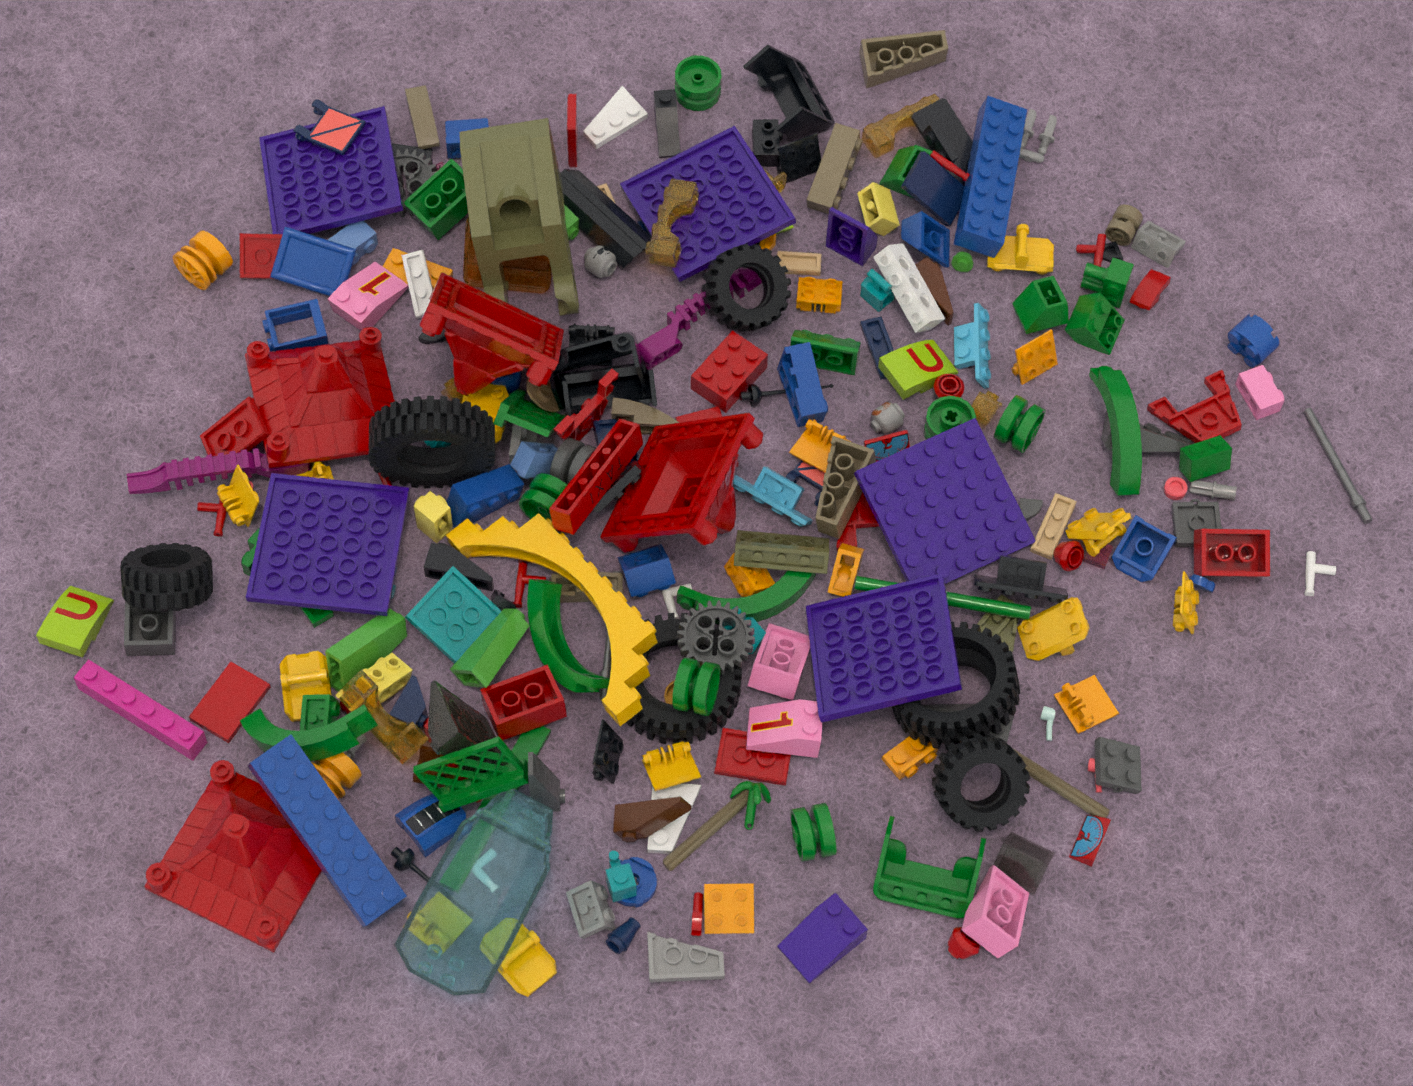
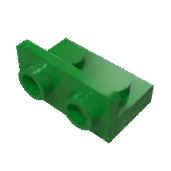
(318, 711)

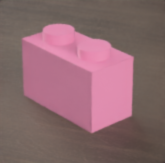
(1260, 392)

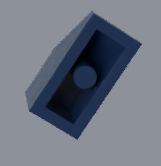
(411, 705)

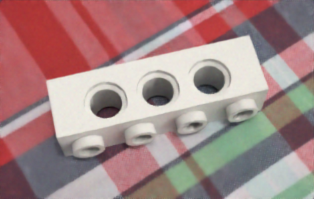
(909, 287)

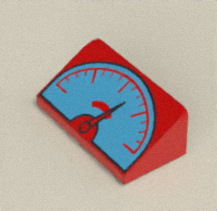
(888, 444)
(1089, 839)

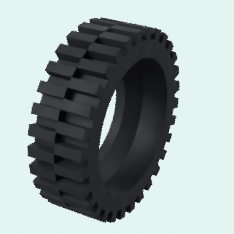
(431, 420)
(997, 664)
(665, 721)

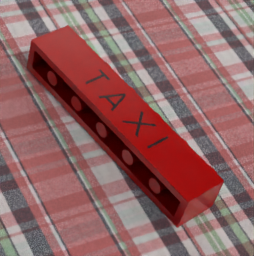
(596, 476)

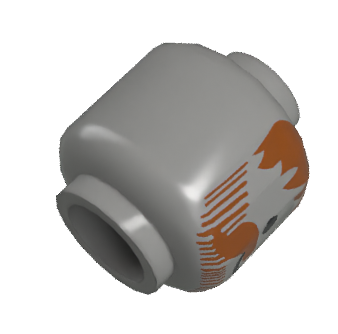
(887, 418)

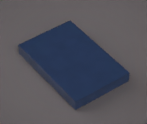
(934, 188)

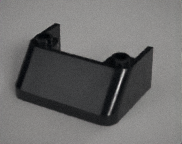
(794, 91)
(595, 352)
(583, 384)

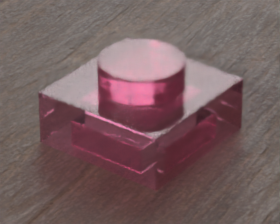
(1101, 559)

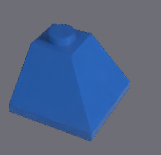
(927, 236)

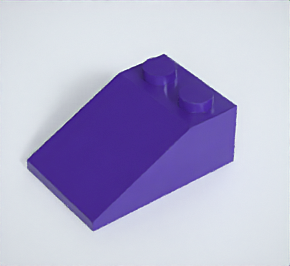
(850, 237)
(823, 938)

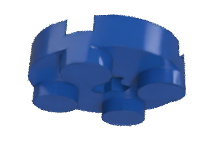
(646, 881)

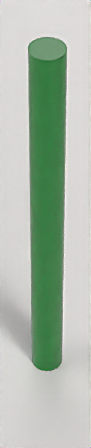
(959, 600)

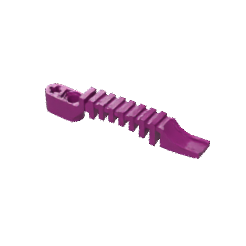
(666, 343)
(251, 463)

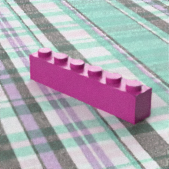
(140, 710)

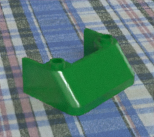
(925, 885)

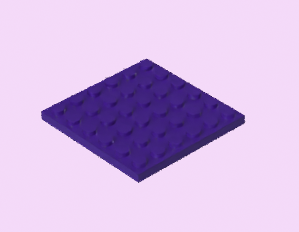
(324, 190)
(733, 204)
(945, 505)
(328, 544)
(882, 648)

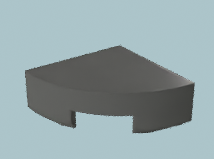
(1030, 507)

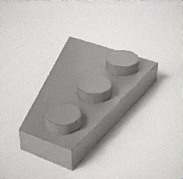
(682, 962)

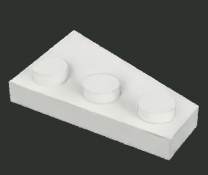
(666, 838)

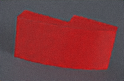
(1149, 289)

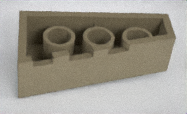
(900, 55)
(834, 168)
(840, 485)

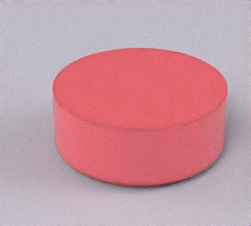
(1175, 488)

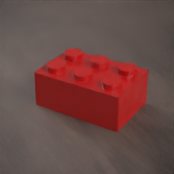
(729, 371)
(1232, 553)
(523, 702)

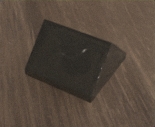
(1023, 861)

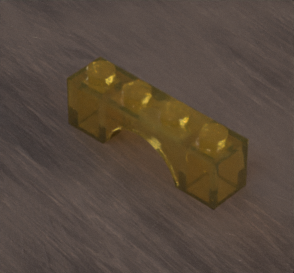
(880, 136)
(679, 200)
(399, 737)

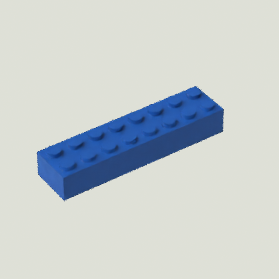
(991, 177)
(326, 830)

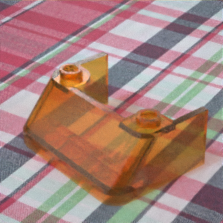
(522, 274)

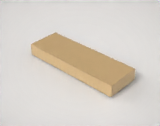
(1053, 526)

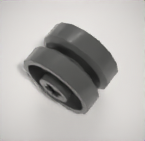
(569, 459)

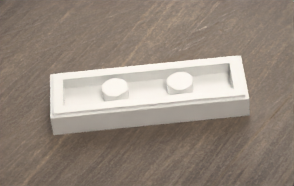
(418, 281)

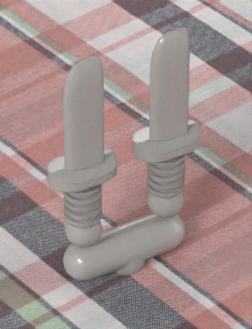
(1045, 138)

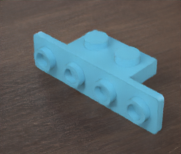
(972, 345)
(777, 492)

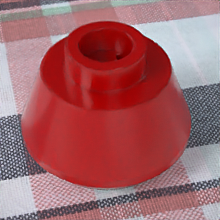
(948, 385)
(1069, 555)
(962, 945)

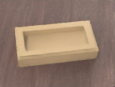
(801, 263)

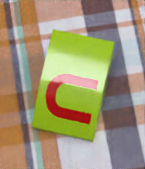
(915, 367)
(74, 621)

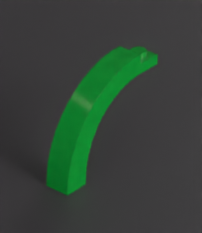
(1124, 429)
(760, 605)
(550, 642)
(316, 742)

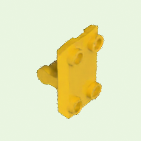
(1024, 253)
(489, 400)
(1099, 527)
(1054, 630)
(302, 676)
(527, 963)

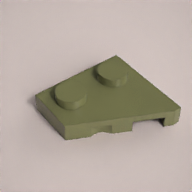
(1001, 625)

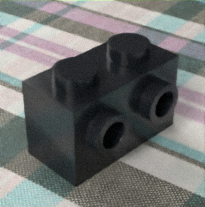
(765, 141)

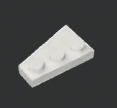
(615, 118)

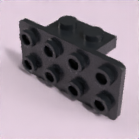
(944, 133)
(1023, 577)

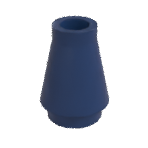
(622, 936)

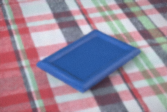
(312, 262)

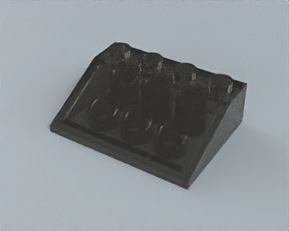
(456, 725)

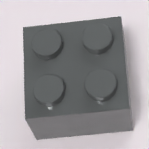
(149, 632)

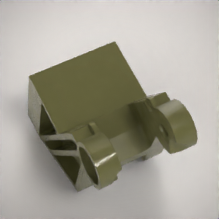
(517, 205)

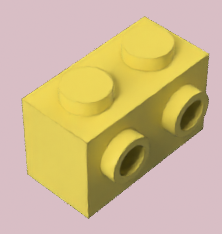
(878, 209)
(433, 516)
(389, 675)

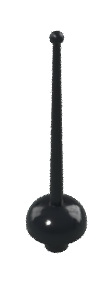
(755, 394)
(405, 861)

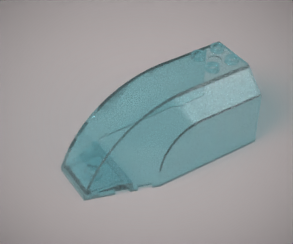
(479, 895)

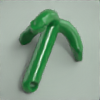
(754, 799)

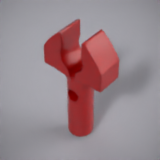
(697, 914)

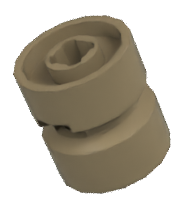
(1124, 225)

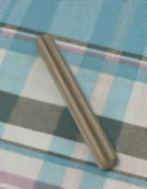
(1064, 788)
(706, 830)

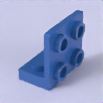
(452, 133)

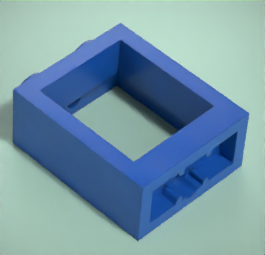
(293, 313)

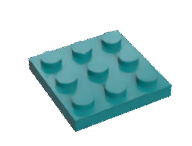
(453, 614)

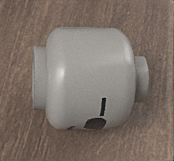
(600, 261)

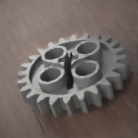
(414, 180)
(738, 639)

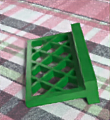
(527, 414)
(477, 784)

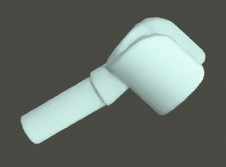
(1048, 715)

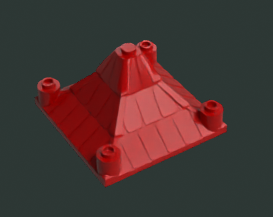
(489, 336)
(319, 397)
(684, 482)
(237, 861)

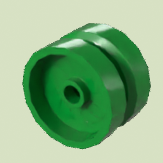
(697, 83)
(946, 414)
(1019, 424)
(541, 495)
(696, 686)
(813, 832)

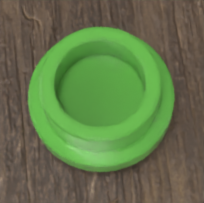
(962, 262)

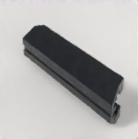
(602, 219)

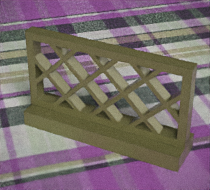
(781, 551)

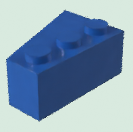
(802, 384)
(483, 494)

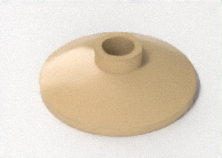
(542, 396)

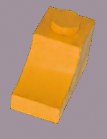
(845, 570)

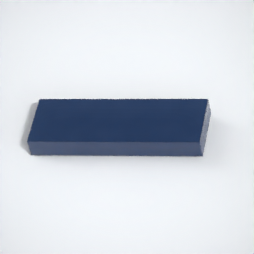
(877, 340)

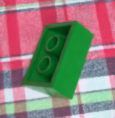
(440, 200)
(829, 351)

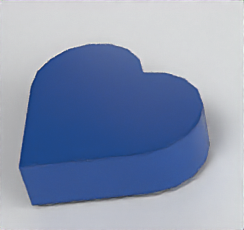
(1202, 583)

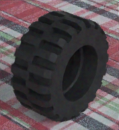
(773, 281)
(166, 577)
(996, 807)

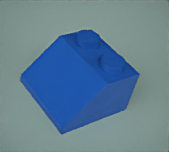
(647, 570)

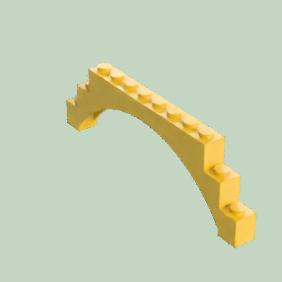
(544, 546)

